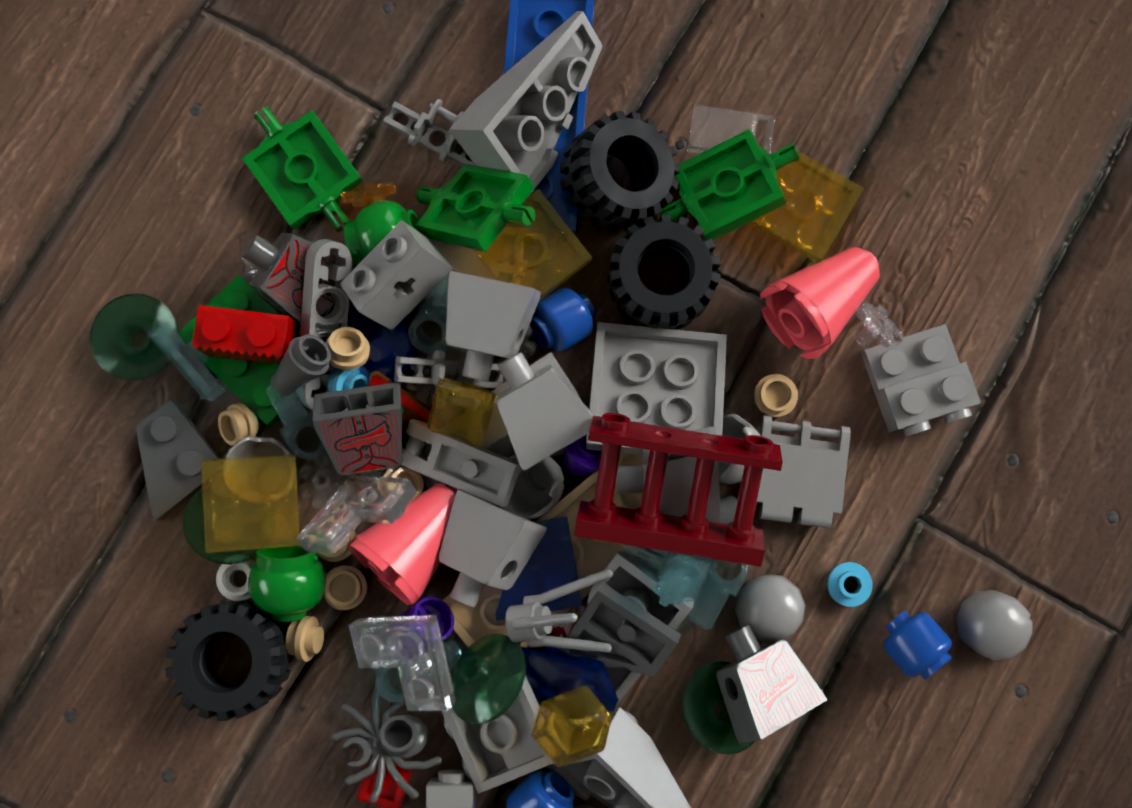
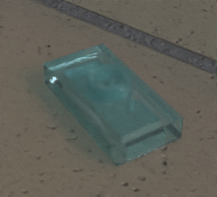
(187, 360)

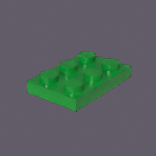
(244, 378)

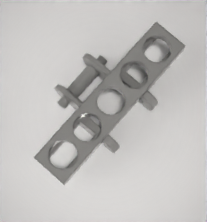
(427, 120)
(438, 370)

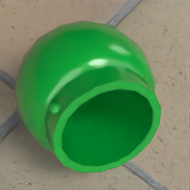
(373, 225)
(286, 582)

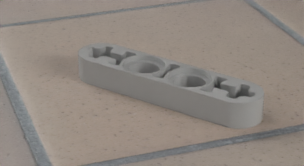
(311, 321)

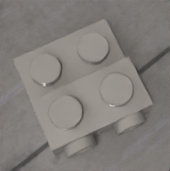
(920, 381)
(501, 748)

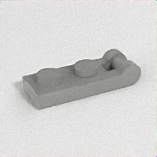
(460, 464)

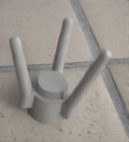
(533, 621)

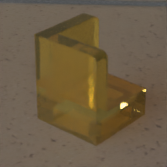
(461, 410)
(572, 726)

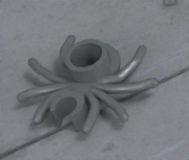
(383, 744)

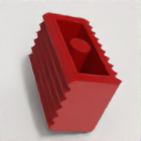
(243, 334)

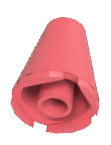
(819, 300)
(407, 550)

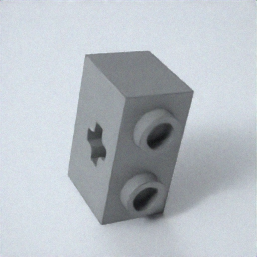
(396, 276)

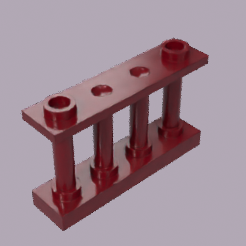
(692, 532)

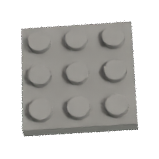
(658, 377)

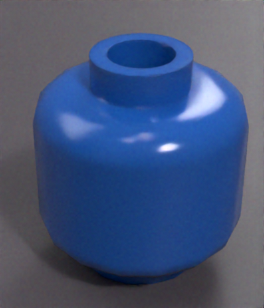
(562, 320)
(917, 644)
(542, 790)

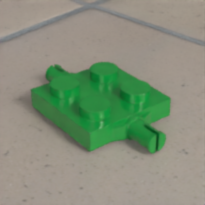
(302, 169)
(730, 184)
(475, 206)

